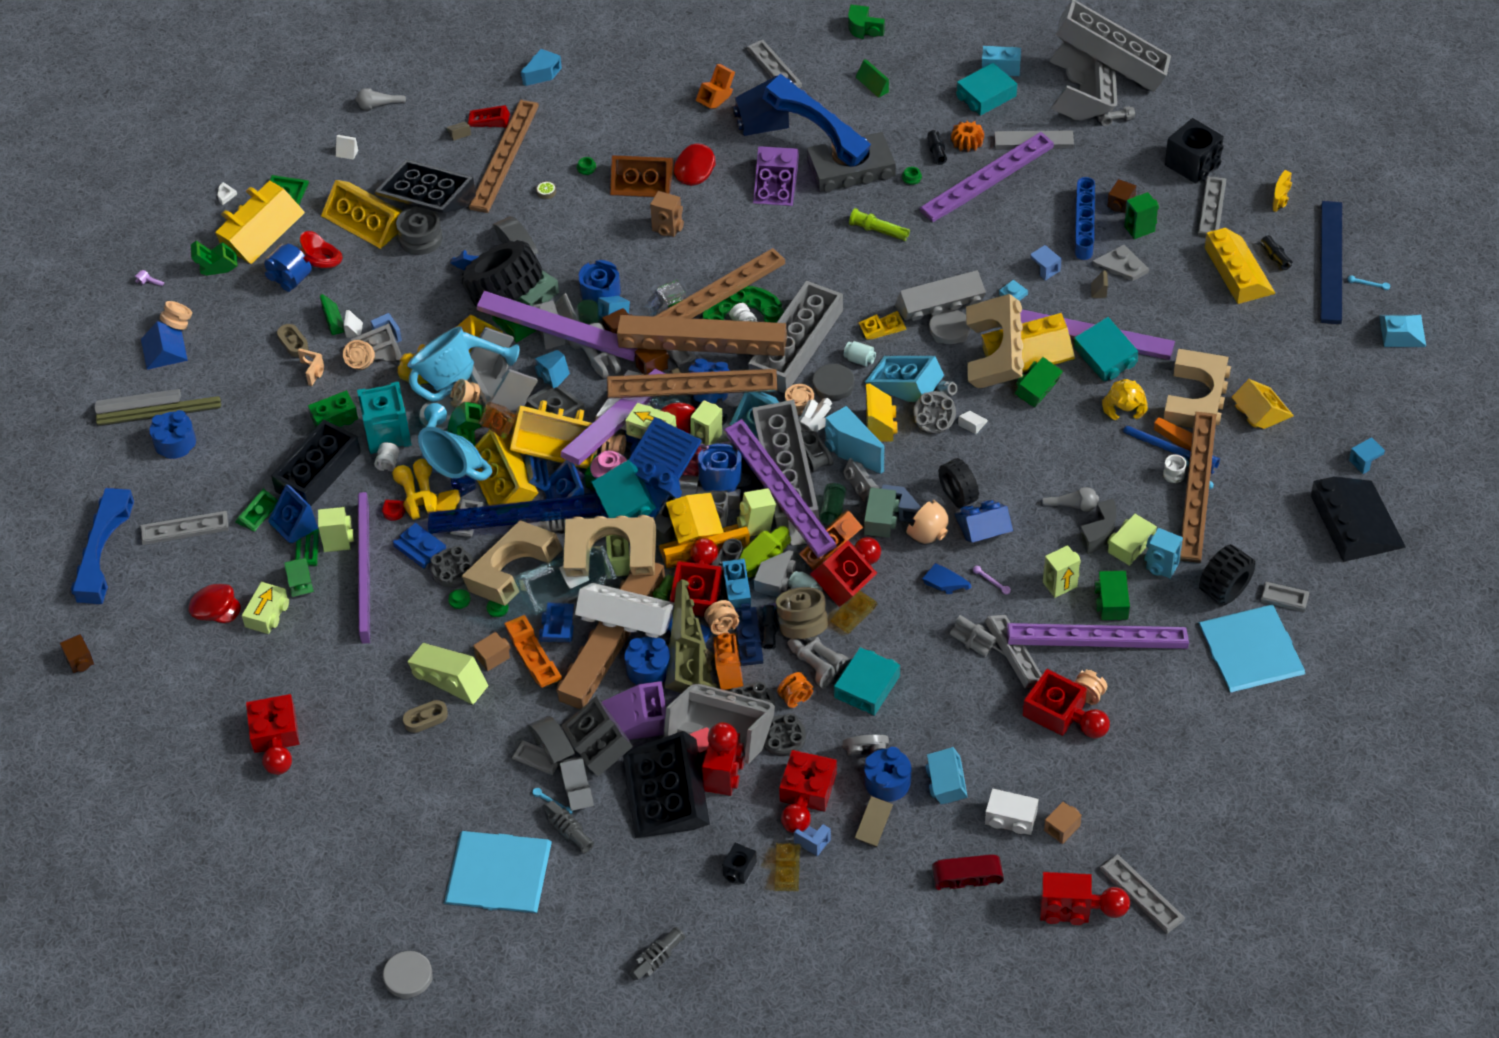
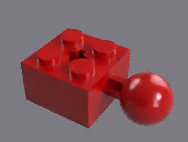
(848, 569)
(703, 578)
(1059, 702)
(271, 729)
(723, 759)
(805, 785)
(1070, 899)

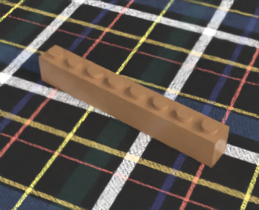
(702, 335)
(602, 647)

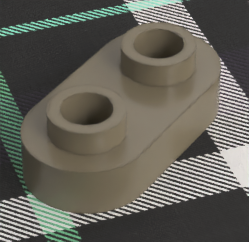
(294, 341)
(425, 716)

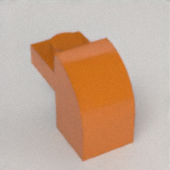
(718, 89)

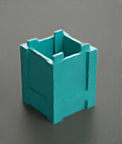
(384, 416)

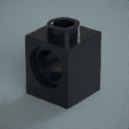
(739, 856)

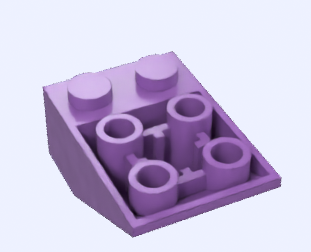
(776, 176)
(639, 710)

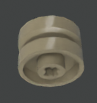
(802, 613)

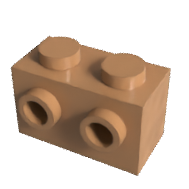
(666, 214)

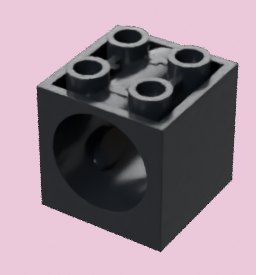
(1194, 150)

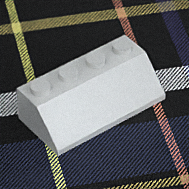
(624, 609)

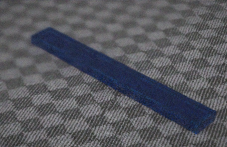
(513, 513)

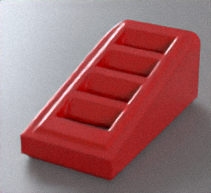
(500, 120)

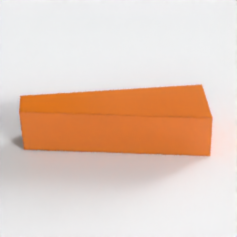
(1174, 433)

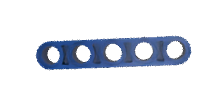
(1085, 218)

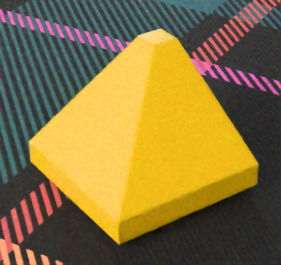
(448, 500)

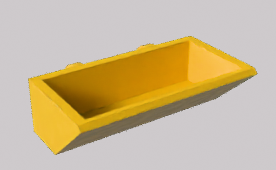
(259, 221)
(546, 433)

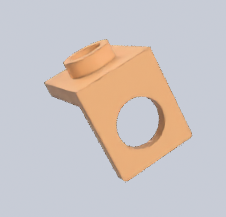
(316, 367)

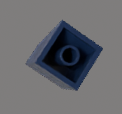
(756, 114)

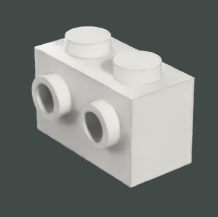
(1011, 811)

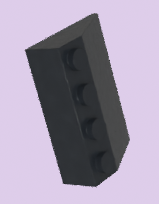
(428, 187)
(1355, 517)
(666, 786)

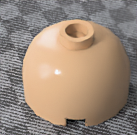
(929, 523)

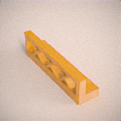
(674, 552)

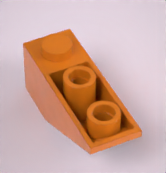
(840, 531)
(727, 661)

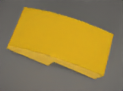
(1281, 190)
(875, 327)

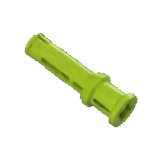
(870, 222)

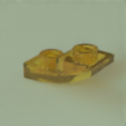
(854, 613)
(787, 867)

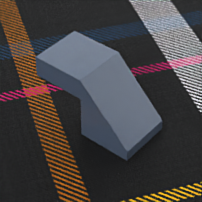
(908, 506)

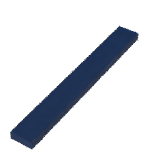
(1331, 262)

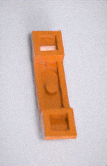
(531, 652)

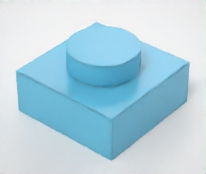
(1014, 289)

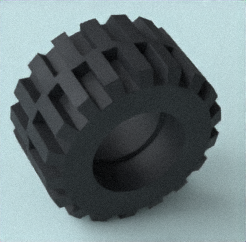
(1227, 574)

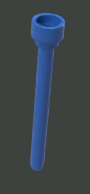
(1165, 445)

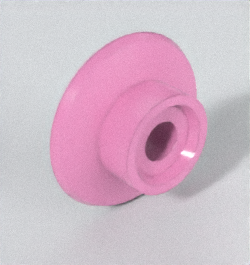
(605, 462)

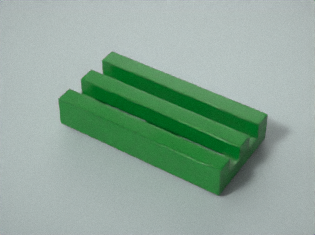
(314, 561)

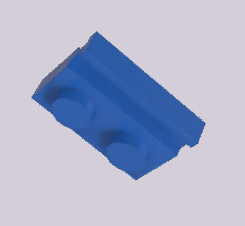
(419, 545)

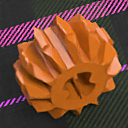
(967, 136)

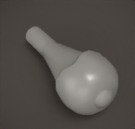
(369, 99)
(1083, 499)

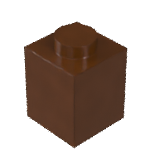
(1120, 194)
(77, 654)

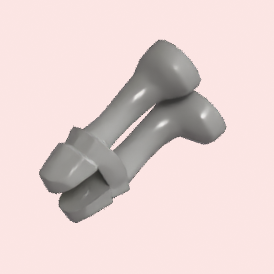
(599, 361)
(824, 671)

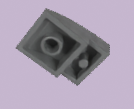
(556, 399)
(596, 736)

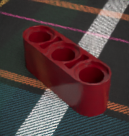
(967, 871)

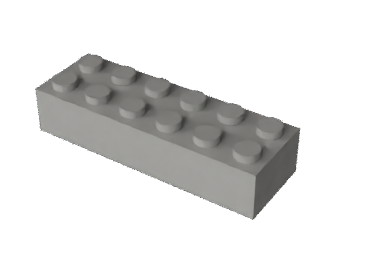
(1113, 45)
(807, 324)
(782, 439)

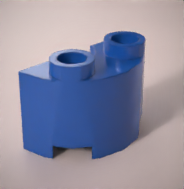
(661, 477)
(557, 623)

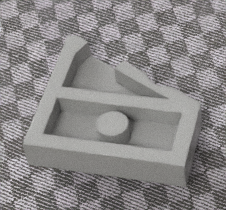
(1122, 262)
(383, 343)

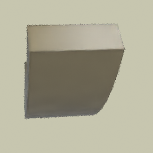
(873, 821)

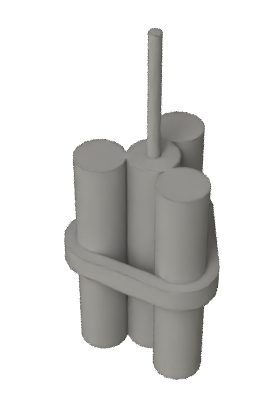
(974, 636)

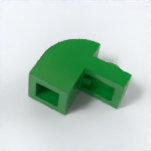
(860, 23)
(215, 261)
(465, 420)
(298, 577)

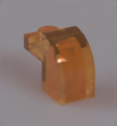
(497, 419)

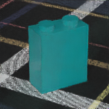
(986, 89)
(1106, 349)
(624, 492)
(867, 681)

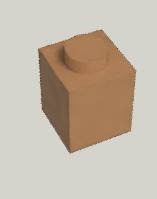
(492, 651)
(1062, 822)

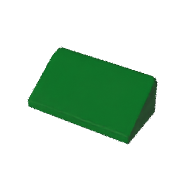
(873, 79)
(332, 315)
(257, 510)

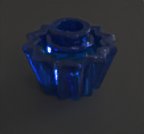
(463, 484)

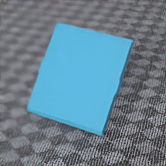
(1251, 648)
(498, 872)

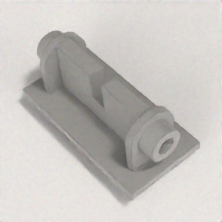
(859, 478)

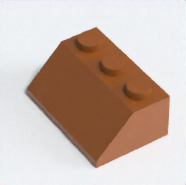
(640, 175)

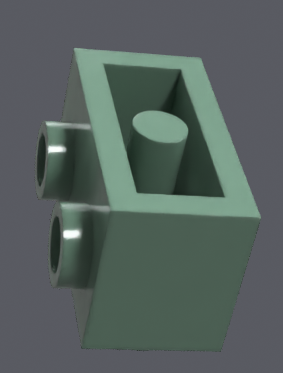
(542, 292)
(880, 512)

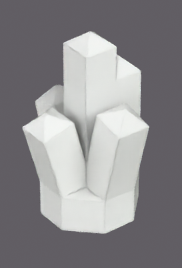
(813, 415)

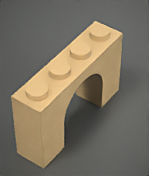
(1007, 360)
(1207, 369)
(583, 533)
(520, 541)

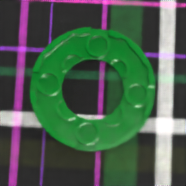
(753, 297)

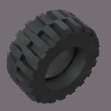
(504, 271)

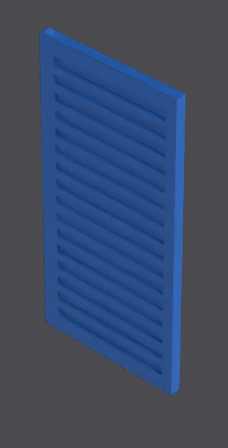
(665, 446)

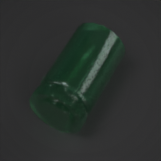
(588, 312)
(832, 502)

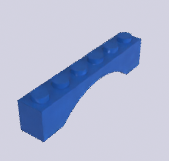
(788, 97)
(113, 510)

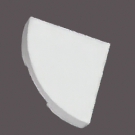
(225, 193)

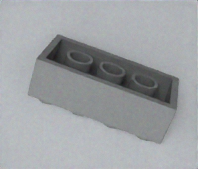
(940, 295)

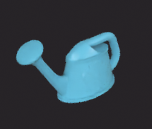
(448, 360)
(449, 452)

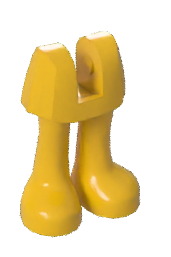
(404, 476)

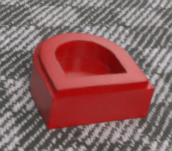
(393, 509)

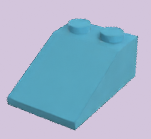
(906, 376)
(853, 440)

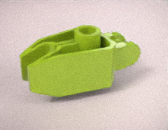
(765, 547)

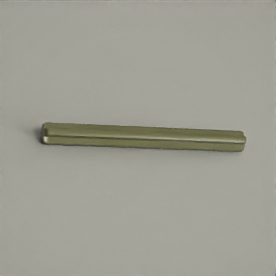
(151, 411)

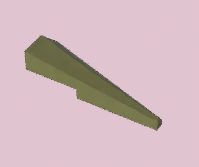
(687, 646)

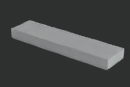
(771, 62)
(1012, 139)
(1212, 205)
(137, 401)
(184, 527)
(1016, 654)
(1142, 894)

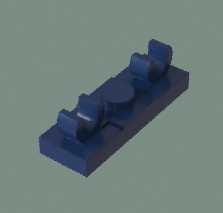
(749, 636)

